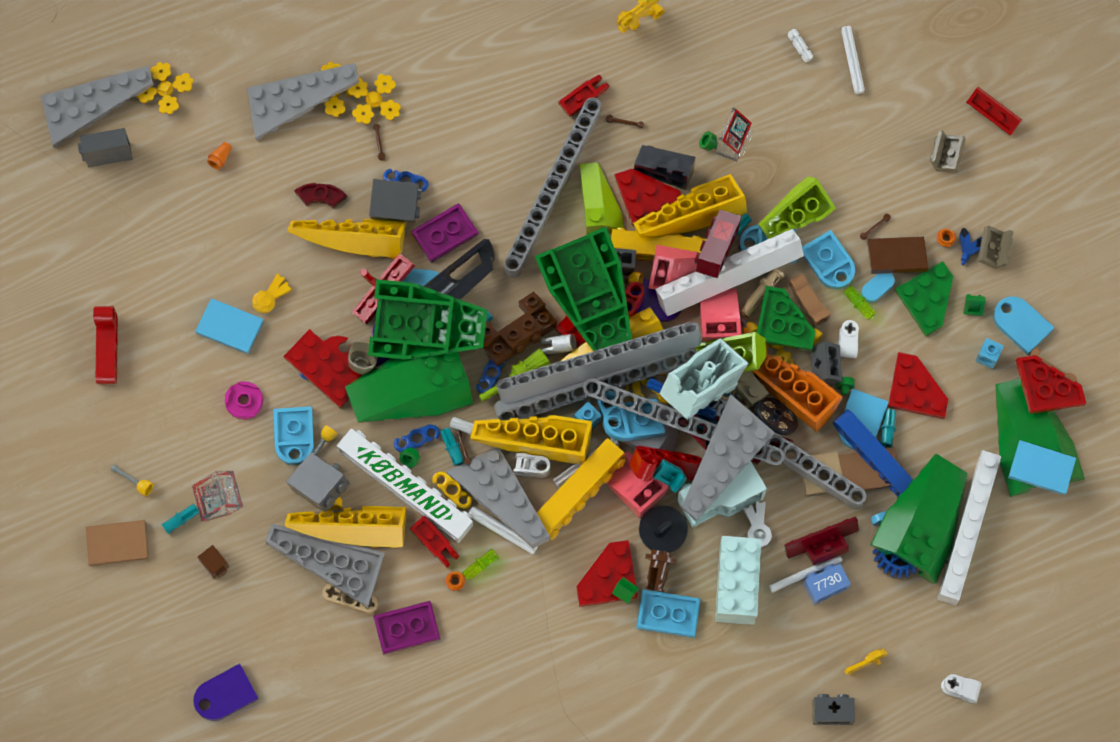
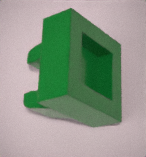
(974, 305)

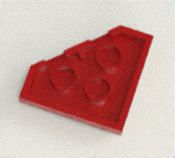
(643, 194)
(1047, 387)
(915, 389)
(604, 575)

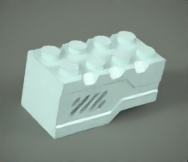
(703, 378)
(740, 493)
(738, 580)

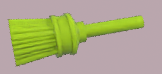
(533, 362)

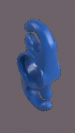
(414, 178)
(490, 380)
(423, 431)

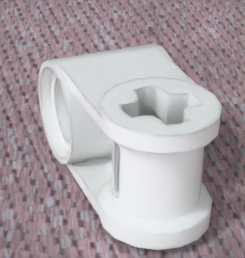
(848, 342)
(530, 465)
(964, 689)

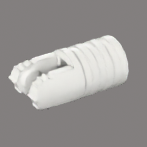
(560, 344)

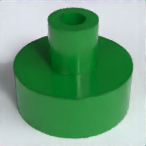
(708, 141)
(845, 385)
(409, 457)

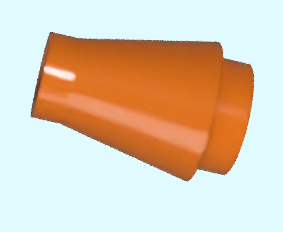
(219, 156)

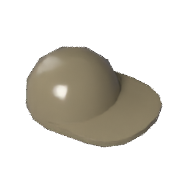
(359, 359)

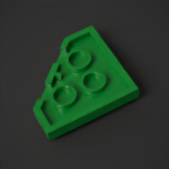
(927, 297)
(783, 321)

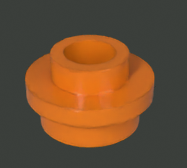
(946, 232)
(455, 575)

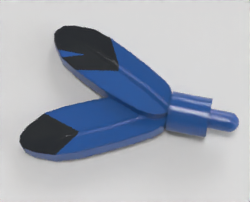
(967, 247)

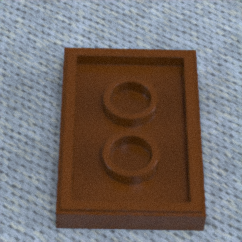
(897, 255)

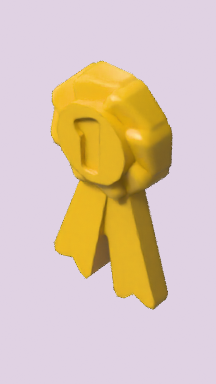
(265, 300)
(872, 657)

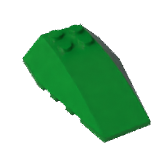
(589, 287)
(423, 322)
(411, 389)
(1037, 428)
(924, 518)

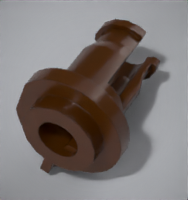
(658, 569)

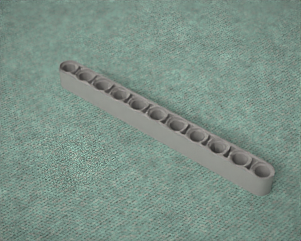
(552, 195)
(599, 362)
(573, 393)
(675, 415)
(812, 474)

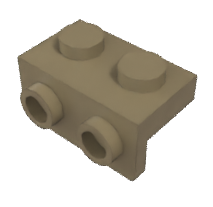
(947, 152)
(995, 247)
(750, 388)

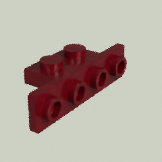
(824, 543)

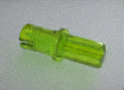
(859, 302)
(480, 564)

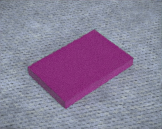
(444, 233)
(406, 627)

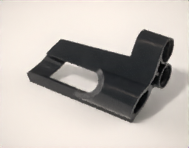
(459, 288)

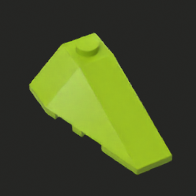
(598, 200)
(801, 206)
(749, 346)

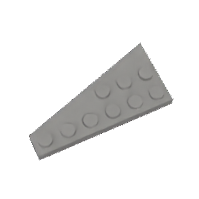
(290, 98)
(87, 103)
(731, 448)
(499, 491)
(343, 566)

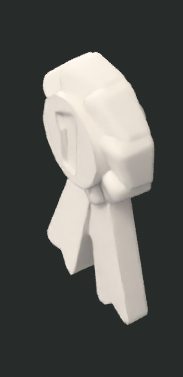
(758, 528)

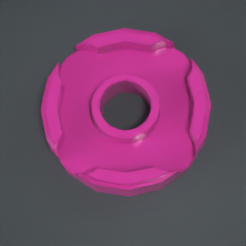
(248, 410)

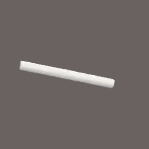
(802, 574)

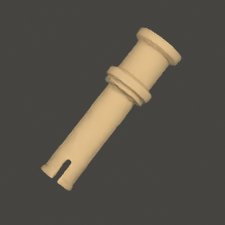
(755, 299)

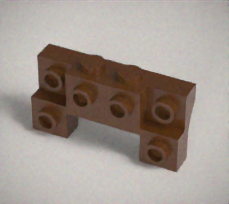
(519, 333)

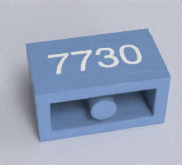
(827, 583)

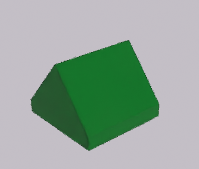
(625, 590)

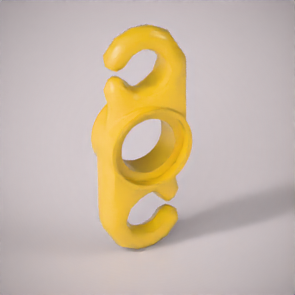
(448, 482)

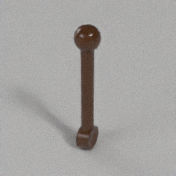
(609, 118)
(381, 156)
(886, 218)
(467, 460)

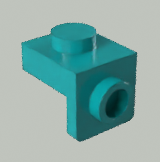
(670, 475)

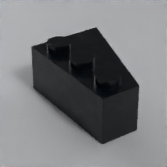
(665, 166)

